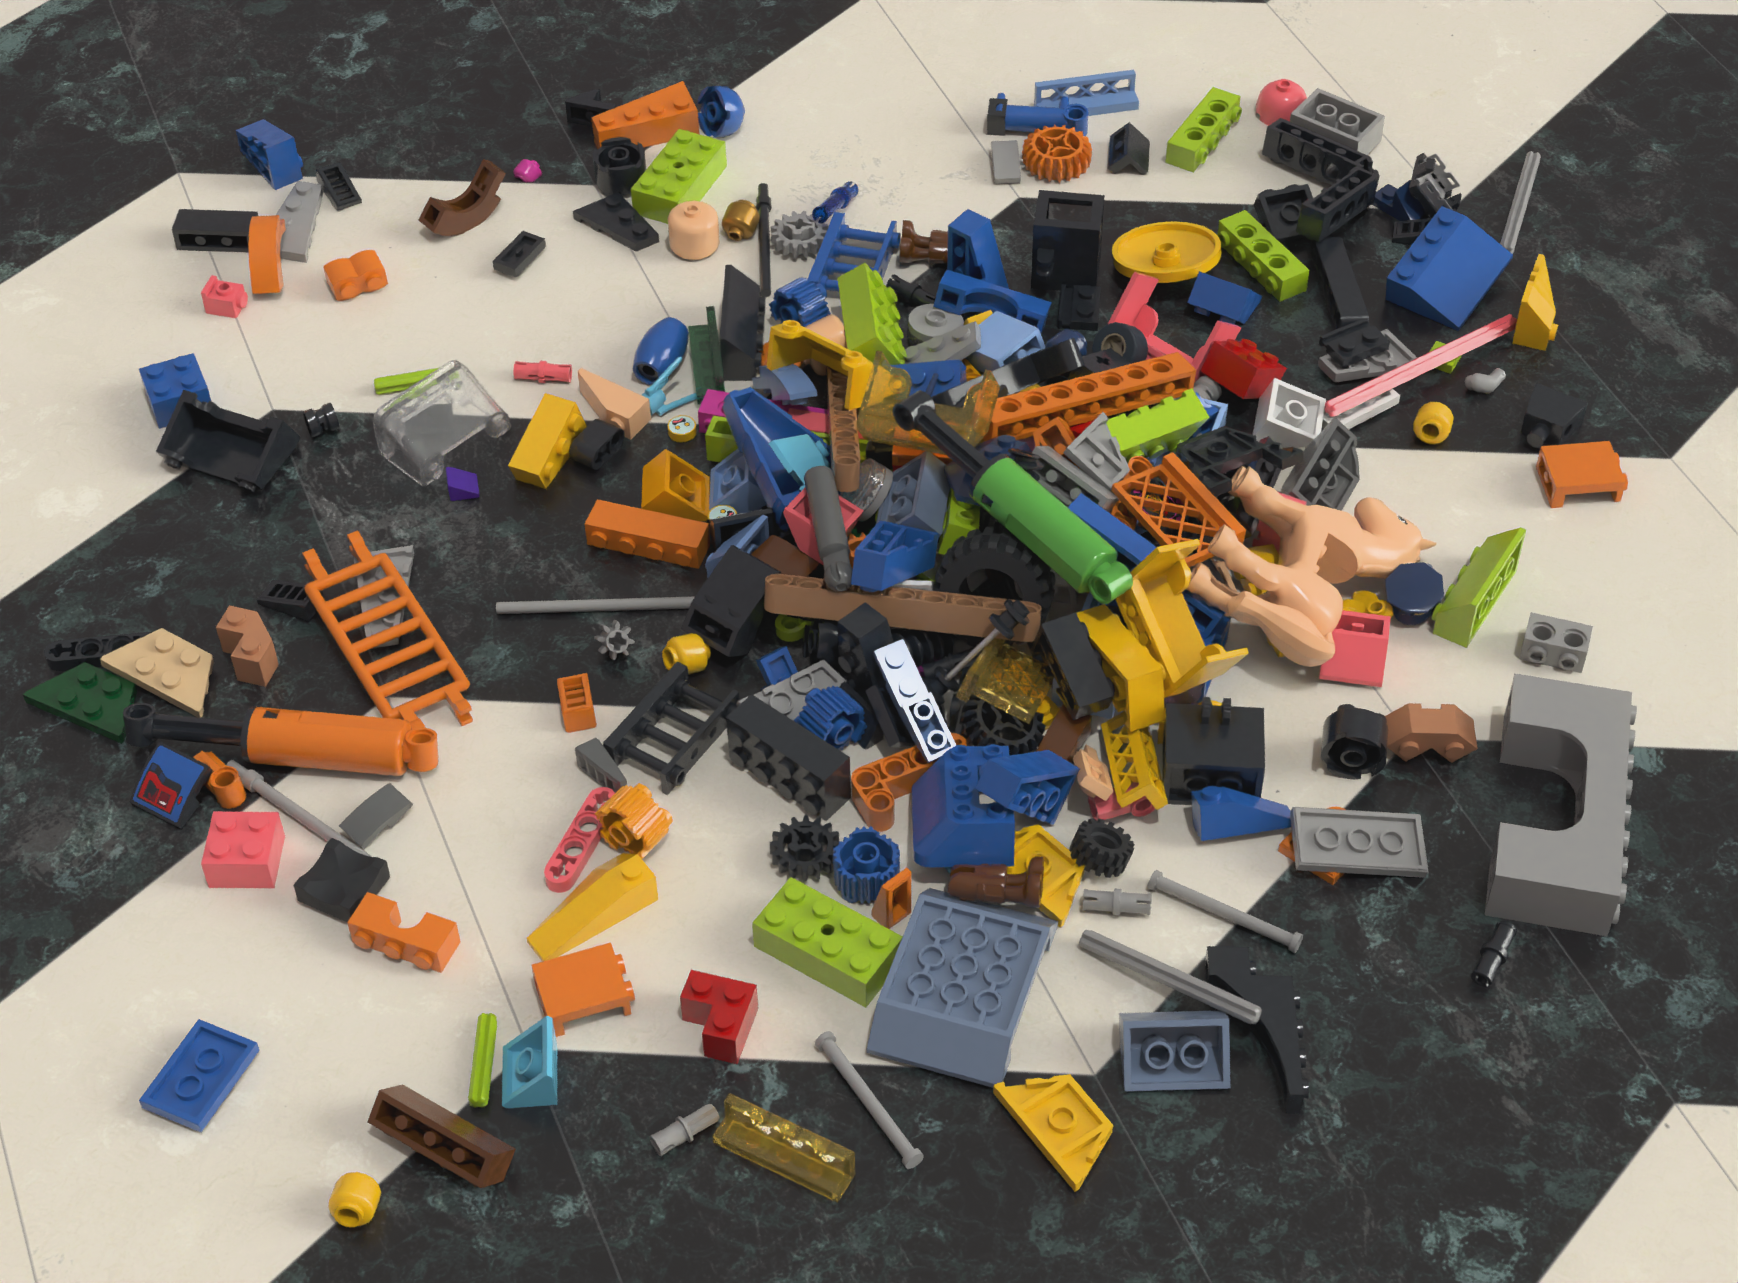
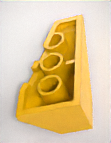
(596, 904)

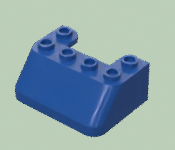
(948, 815)

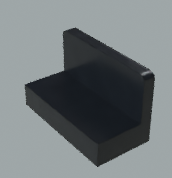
(1128, 147)

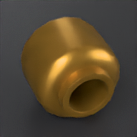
(740, 220)

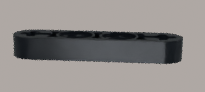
(68, 647)

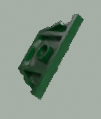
(86, 699)

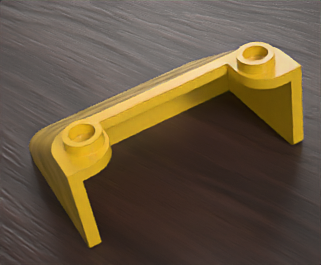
(795, 343)

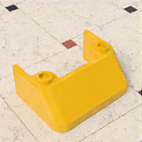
(1164, 623)

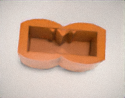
(355, 275)

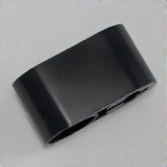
(596, 444)

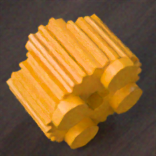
(633, 820)

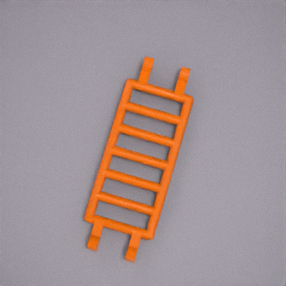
(420, 620)

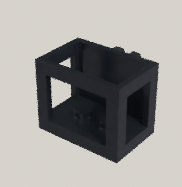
(1066, 249)
(1212, 748)

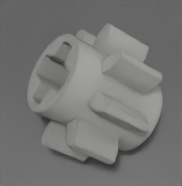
(610, 632)

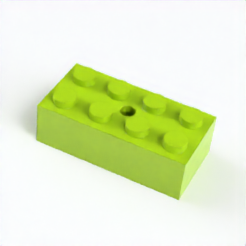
(679, 174)
(870, 315)
(826, 941)

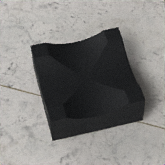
(341, 880)

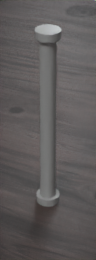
(1232, 914)
(911, 1156)

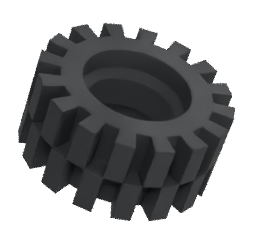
(1101, 848)

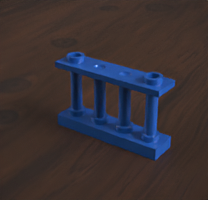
(832, 248)

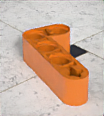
(882, 781)

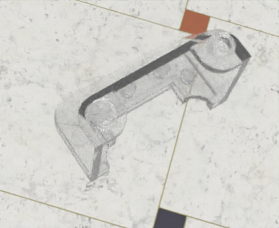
(434, 419)

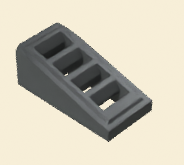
(599, 765)

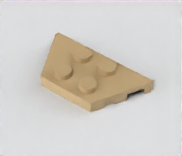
(165, 668)

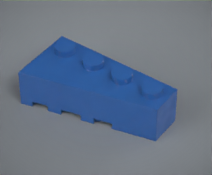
(1029, 783)

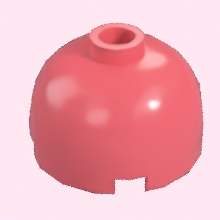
(1279, 100)

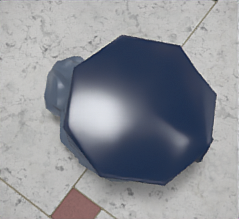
(1414, 592)

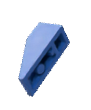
(1229, 813)

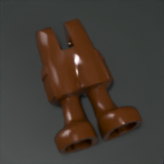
(922, 248)
(995, 884)

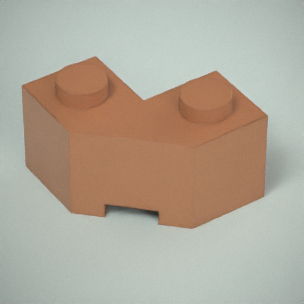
(249, 644)
(1419, 729)

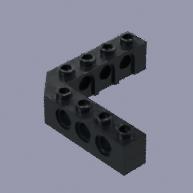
(1330, 162)

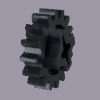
(805, 847)

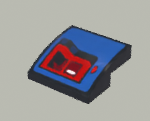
(170, 785)

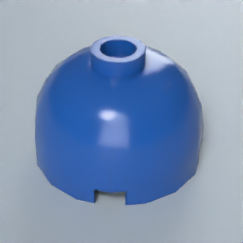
(720, 111)

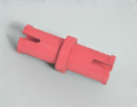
(543, 371)

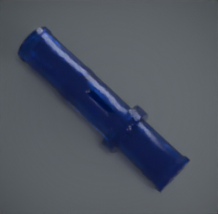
(838, 199)

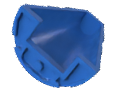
(754, 425)

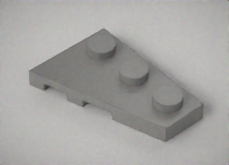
(948, 346)
(1373, 366)
(790, 693)

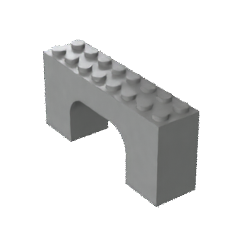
(1573, 873)

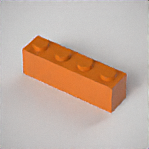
(647, 534)

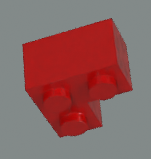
(724, 1009)

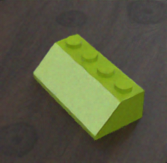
(1478, 587)

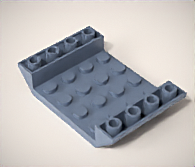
(959, 987)

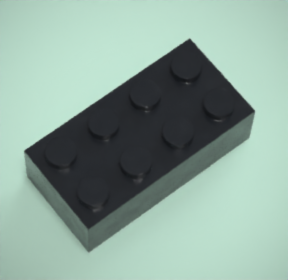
(789, 757)

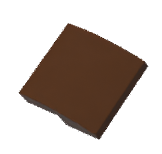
(785, 557)

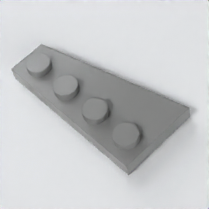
(299, 215)
(402, 559)

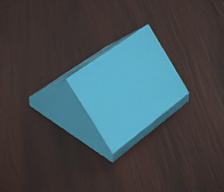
(531, 1067)

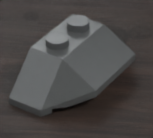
(1327, 469)

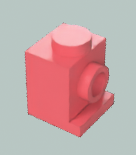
(223, 297)

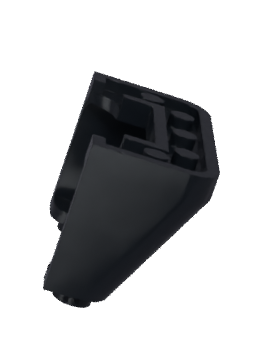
(225, 443)

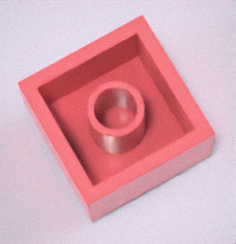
(243, 849)

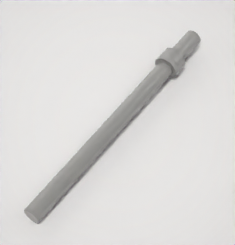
(255, 783)

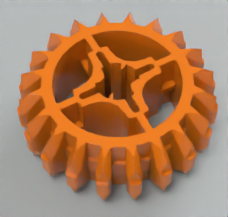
(1056, 153)

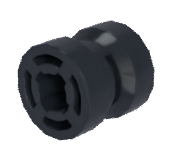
(321, 420)

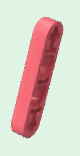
(576, 837)

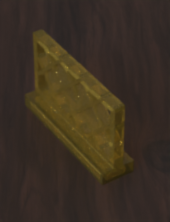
(990, 667)

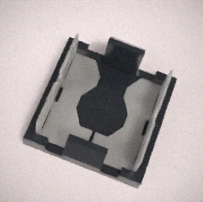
(1432, 186)

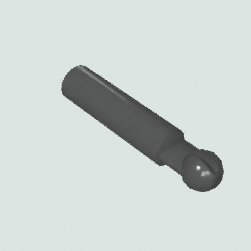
(829, 527)

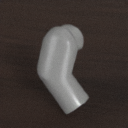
(1485, 383)

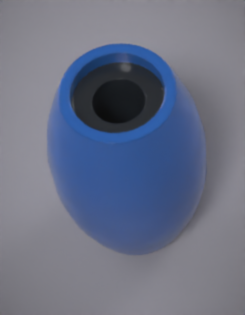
(660, 349)

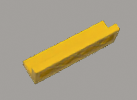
(1145, 765)

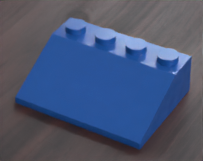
(1447, 269)

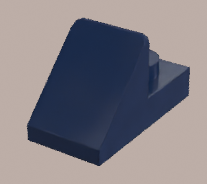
(1399, 203)

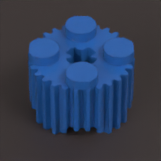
(800, 302)
(832, 716)
(864, 864)

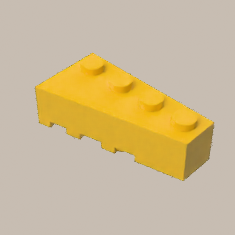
(1129, 666)

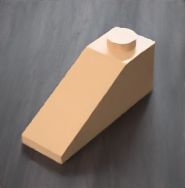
(615, 403)

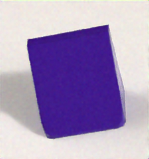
(461, 484)

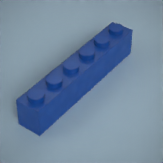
(1133, 549)

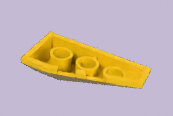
(1536, 310)

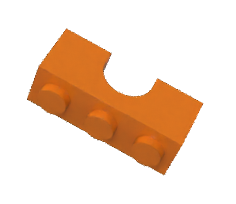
(426, 944)

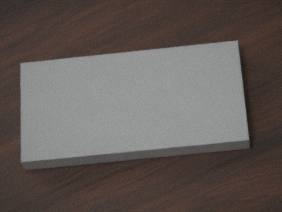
(1358, 842)

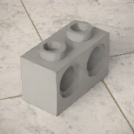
(1556, 642)

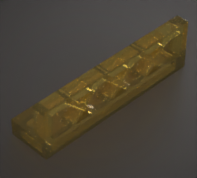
(782, 1148)

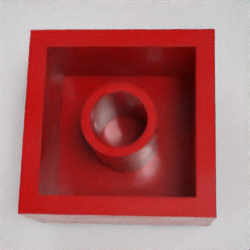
(1242, 367)

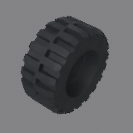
(998, 552)

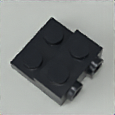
(1281, 210)

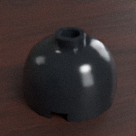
(821, 642)

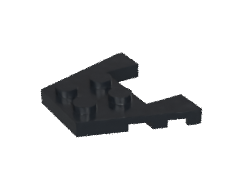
(1227, 449)

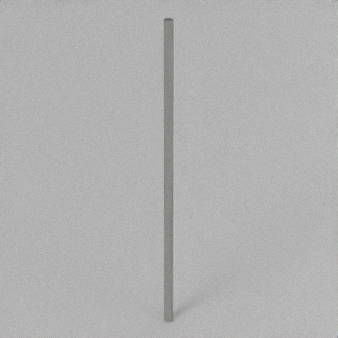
(593, 605)

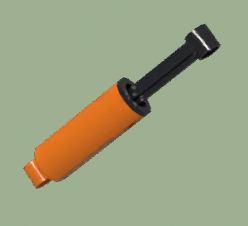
(297, 738)

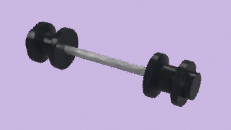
(1015, 614)

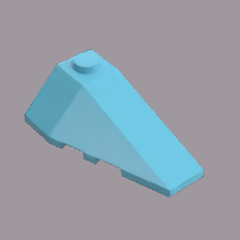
(799, 455)

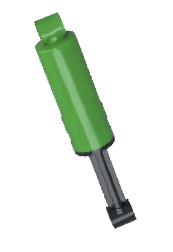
(1024, 507)

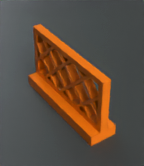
(1191, 492)

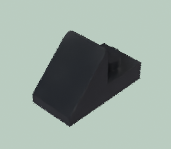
(584, 106)

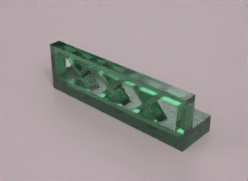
(706, 356)

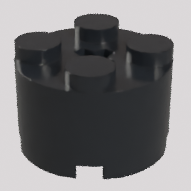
(618, 165)
(1354, 742)

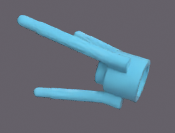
(657, 397)

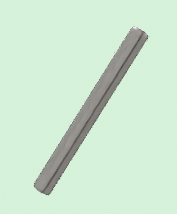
(1520, 201)
(1170, 977)

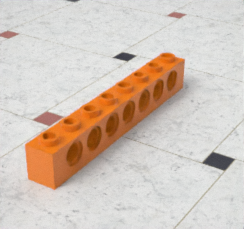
(1090, 395)

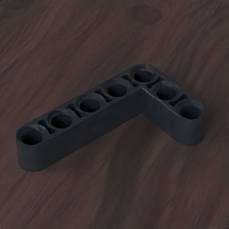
(1023, 372)

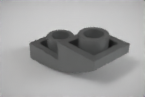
(374, 814)

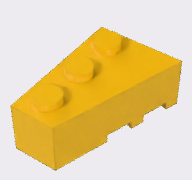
(547, 441)

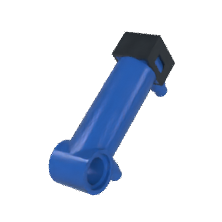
(1028, 118)

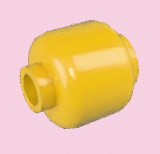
(1433, 423)
(687, 650)
(354, 1199)

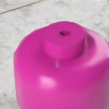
(527, 170)

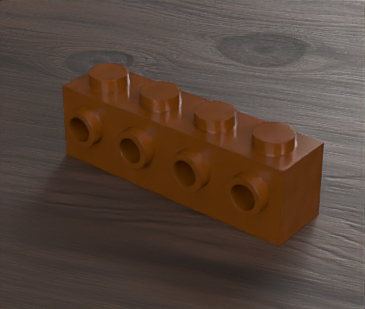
(441, 1136)

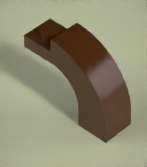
(469, 208)

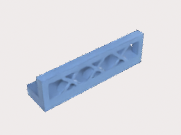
(1106, 100)

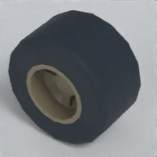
(1118, 335)

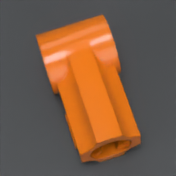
(223, 782)

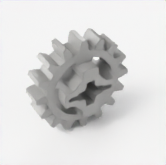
(798, 234)

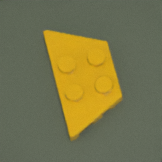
(1061, 872)
(1059, 1122)

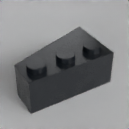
(858, 638)

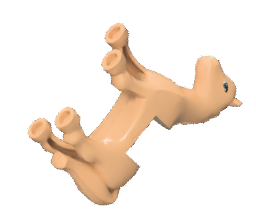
(1315, 550)

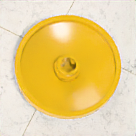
(1167, 251)

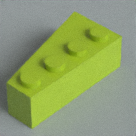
(1160, 428)

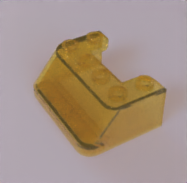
(891, 385)

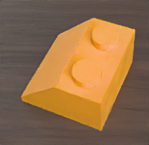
(675, 488)

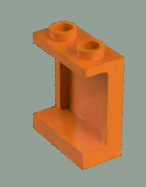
(1580, 470)
(582, 985)

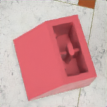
(1359, 649)

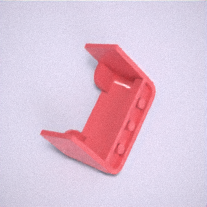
(1134, 312)

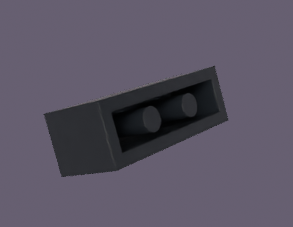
(212, 230)

